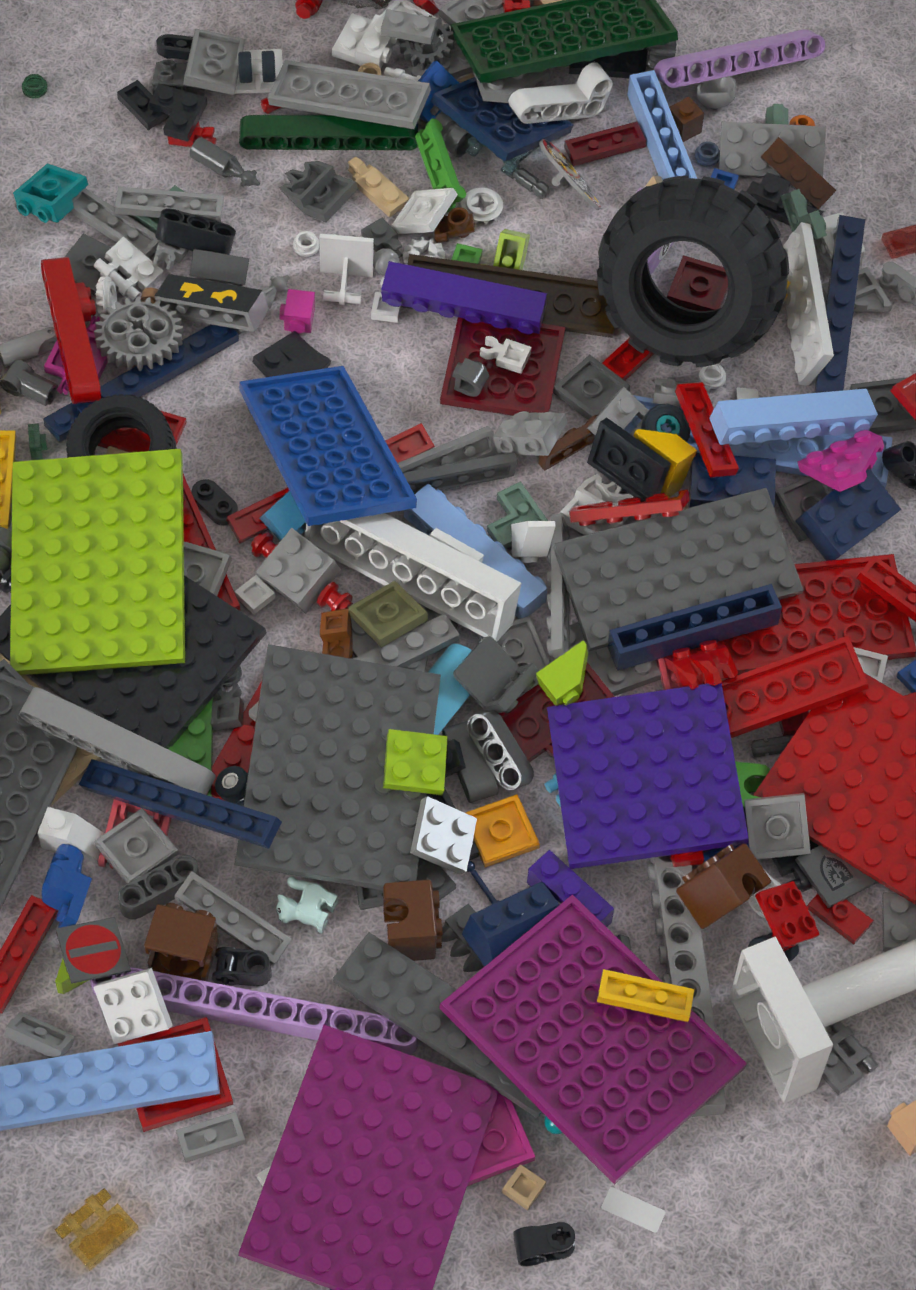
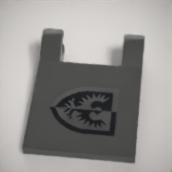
(832, 876)

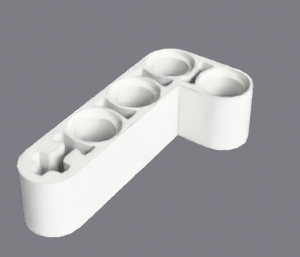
(564, 101)

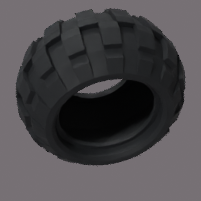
(726, 225)

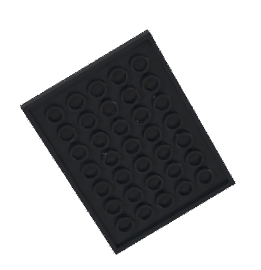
(163, 698)

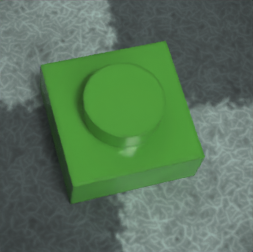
(467, 254)

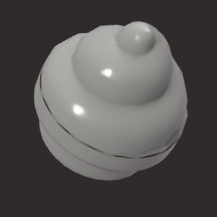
(381, 259)

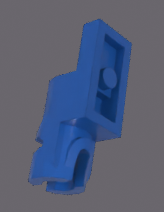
(65, 885)

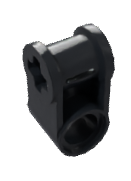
(902, 462)
(235, 965)
(541, 1245)

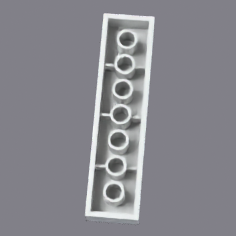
(424, 568)

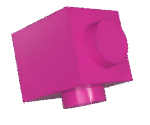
(298, 311)

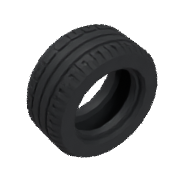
(118, 413)

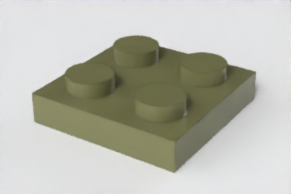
(388, 613)

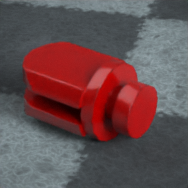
(307, 8)

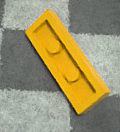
(645, 995)

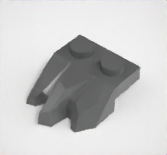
(318, 190)

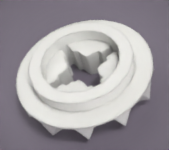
(489, 199)
(419, 246)
(105, 295)

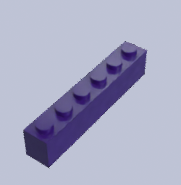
(464, 298)

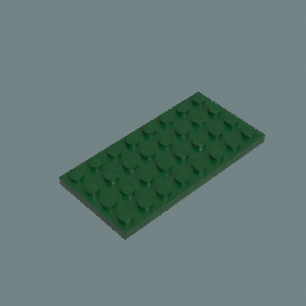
(559, 35)

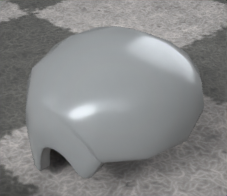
(717, 92)

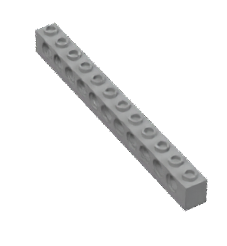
(688, 953)

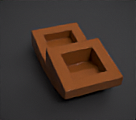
(337, 633)

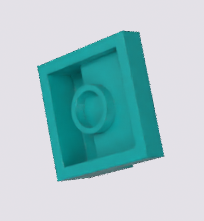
(49, 193)

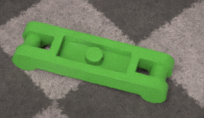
(437, 160)

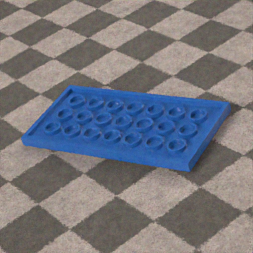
(327, 445)

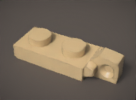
(377, 187)

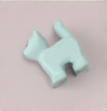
(309, 907)

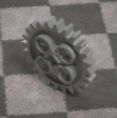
(138, 333)

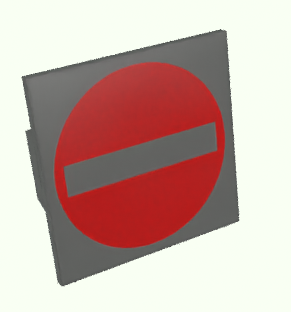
(93, 950)

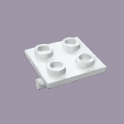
(347, 257)

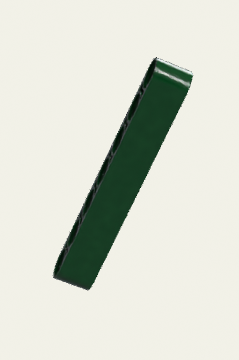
(322, 133)

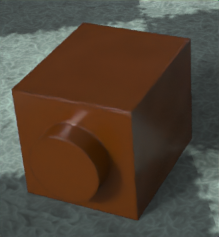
(687, 118)

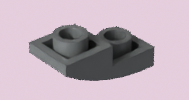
(219, 267)

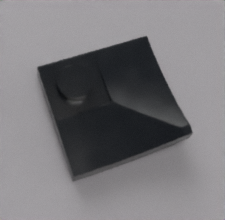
(289, 356)

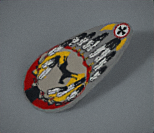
(568, 172)

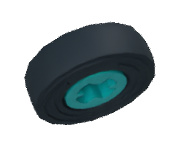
(667, 414)

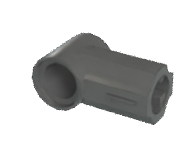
(23, 380)

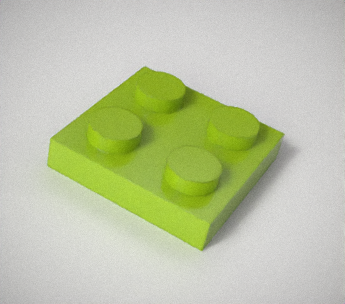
(415, 762)

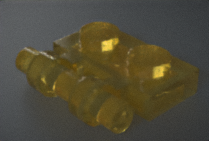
(101, 1237)

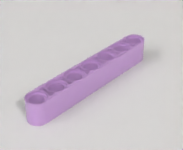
(729, 55)

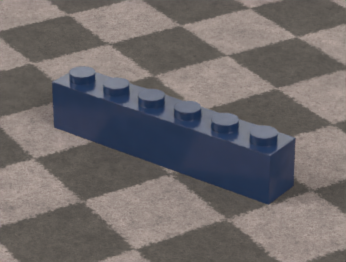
(693, 625)

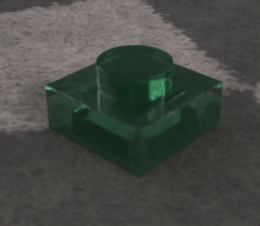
(37, 441)

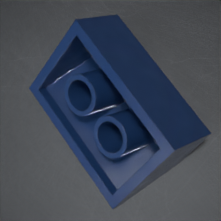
(504, 922)

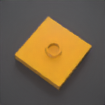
(503, 831)

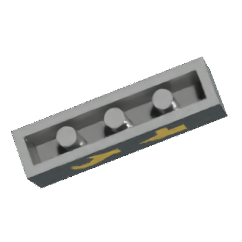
(213, 302)

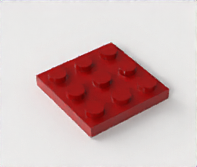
(168, 1113)

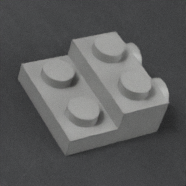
(530, 433)

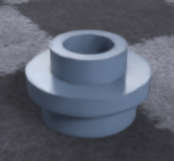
(704, 149)

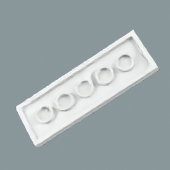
(806, 307)

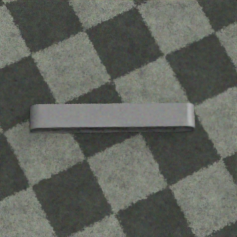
(113, 742)

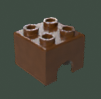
(722, 884)
(417, 911)
(182, 942)

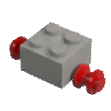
(299, 571)

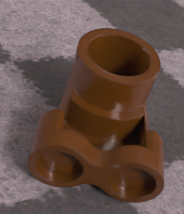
(456, 224)

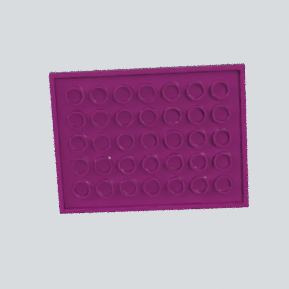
(595, 1069)
(369, 1168)

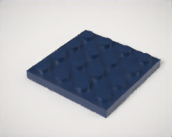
(495, 122)

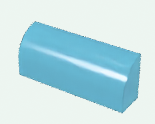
(451, 692)

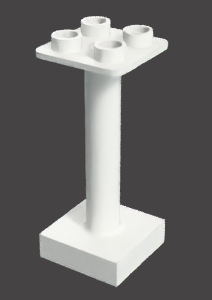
(791, 1019)

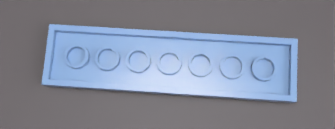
(108, 1080)

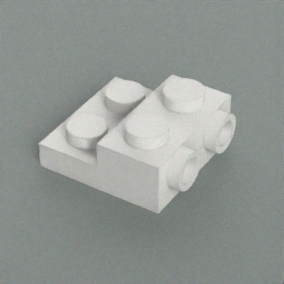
(362, 41)

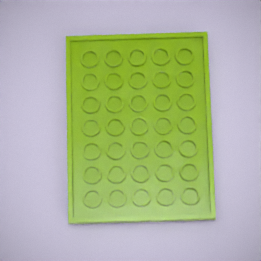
(97, 562)

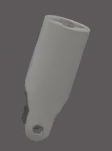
(27, 346)

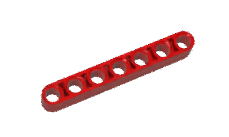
(70, 330)

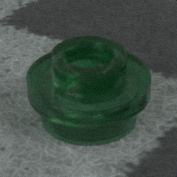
(37, 81)

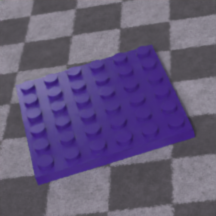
(646, 776)

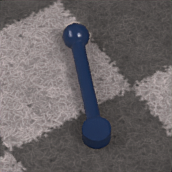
(471, 869)

